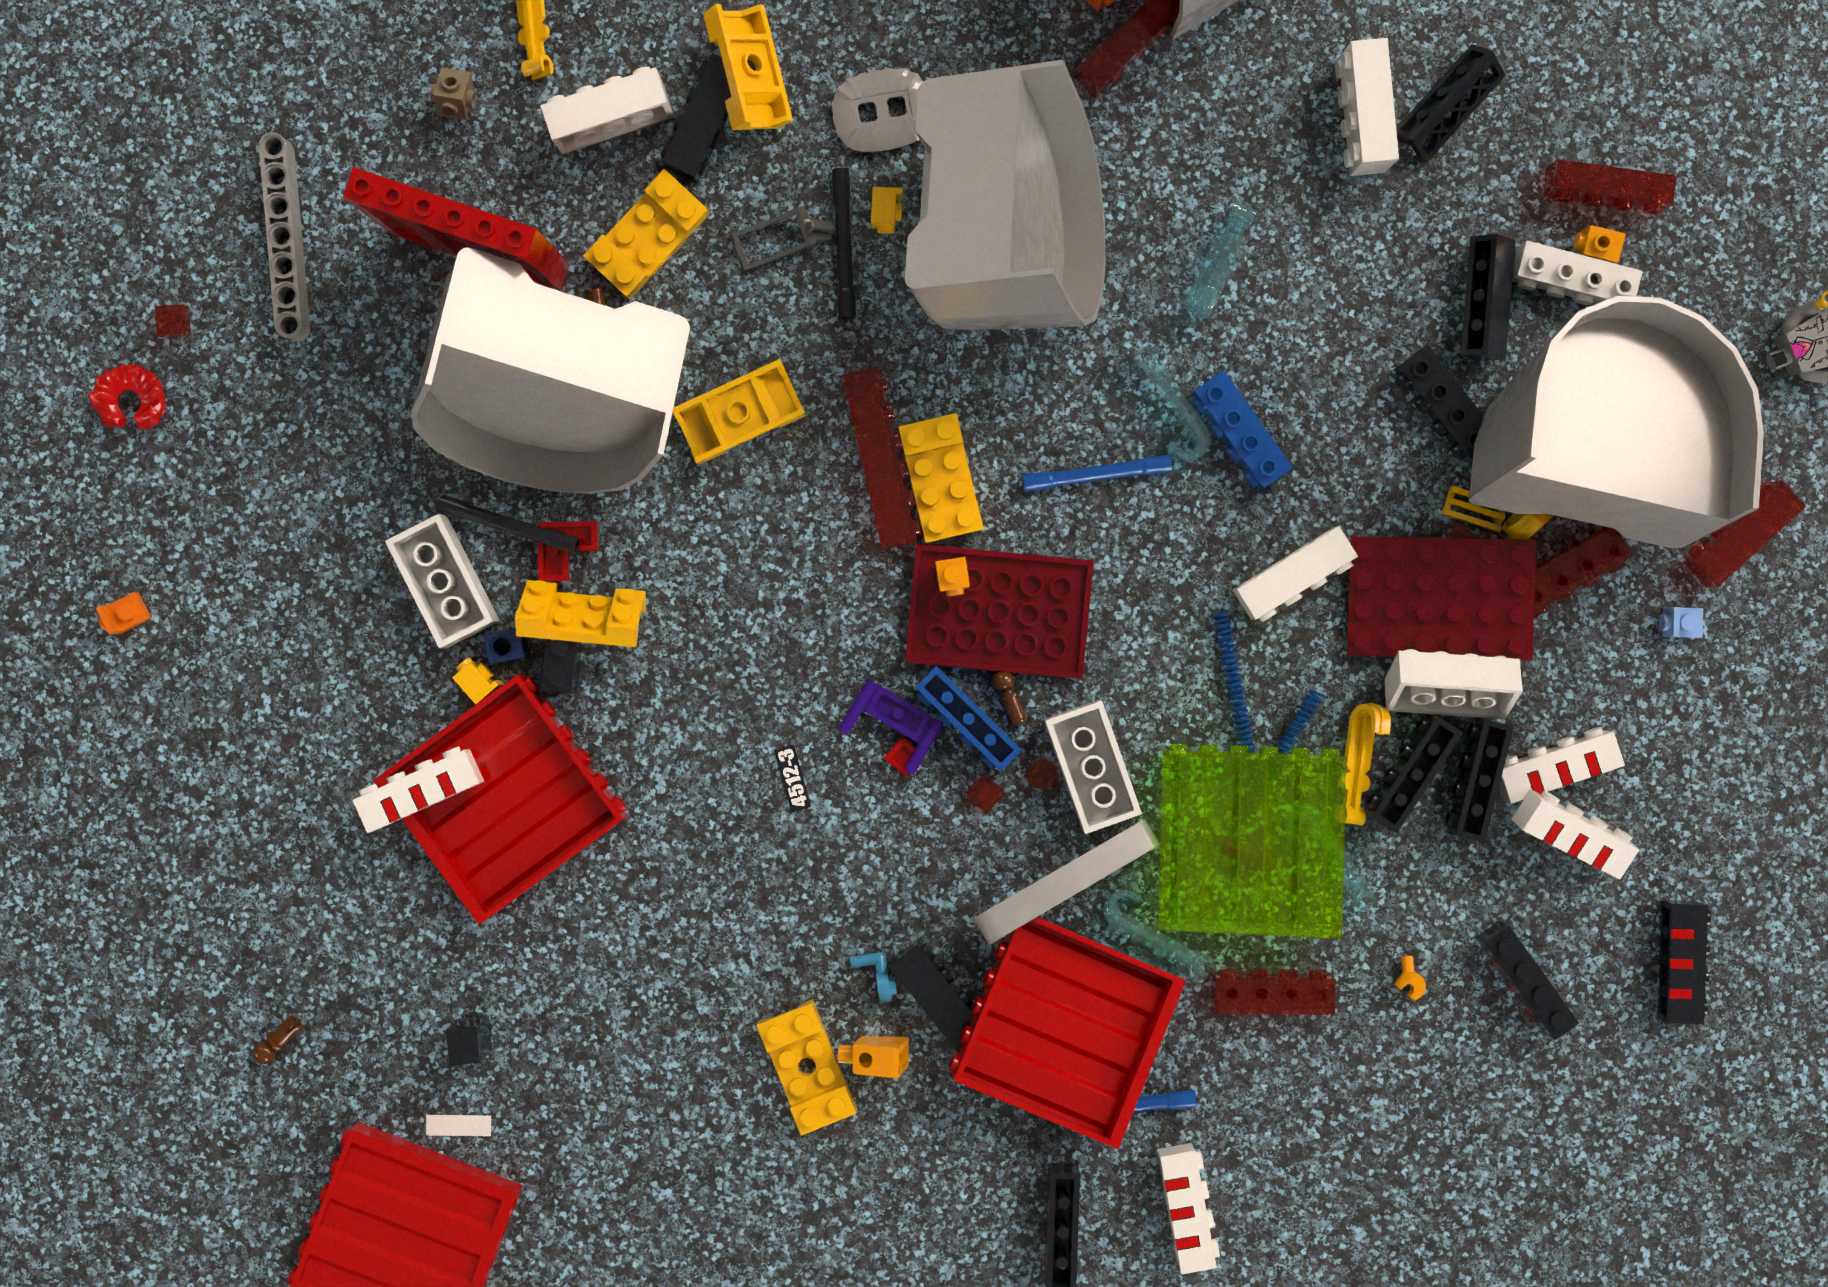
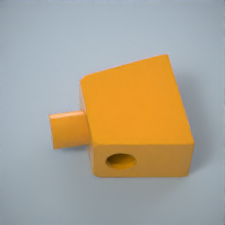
(888, 1056)

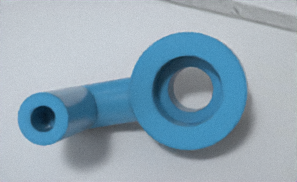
(885, 985)

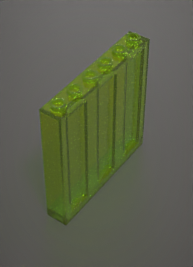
(1252, 841)

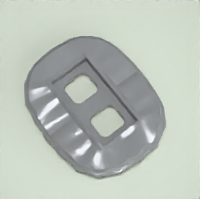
(876, 88)

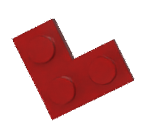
(555, 564)

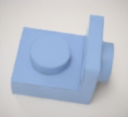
(1682, 622)

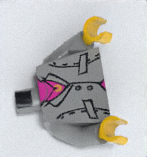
(1804, 342)

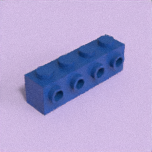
(1241, 431)
(968, 718)

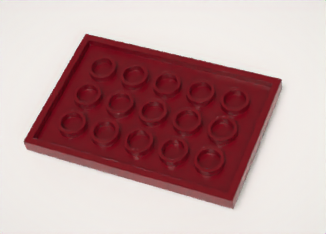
(1442, 596)
(1013, 618)

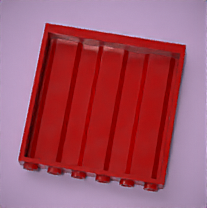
(454, 226)
(529, 812)
(1066, 1029)
(403, 1218)

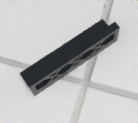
(1448, 97)

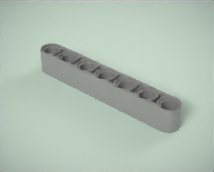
(276, 225)
(1066, 881)

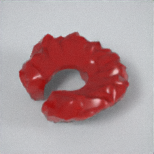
(128, 378)

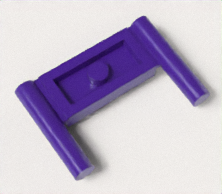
(897, 714)

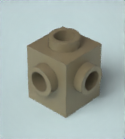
(453, 93)

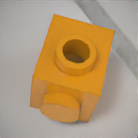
(1599, 243)
(952, 576)

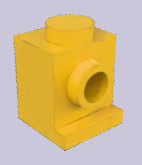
(886, 209)
(476, 680)

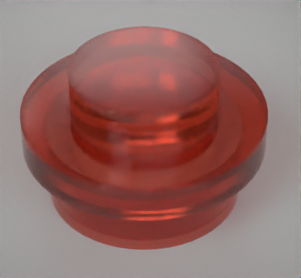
(1042, 773)

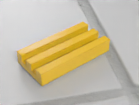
(1499, 516)

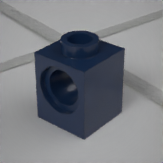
(518, 647)

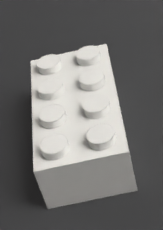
(1367, 107)
(607, 110)
(442, 581)
(1453, 684)
(1092, 766)

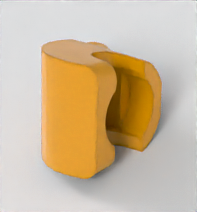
(1410, 977)

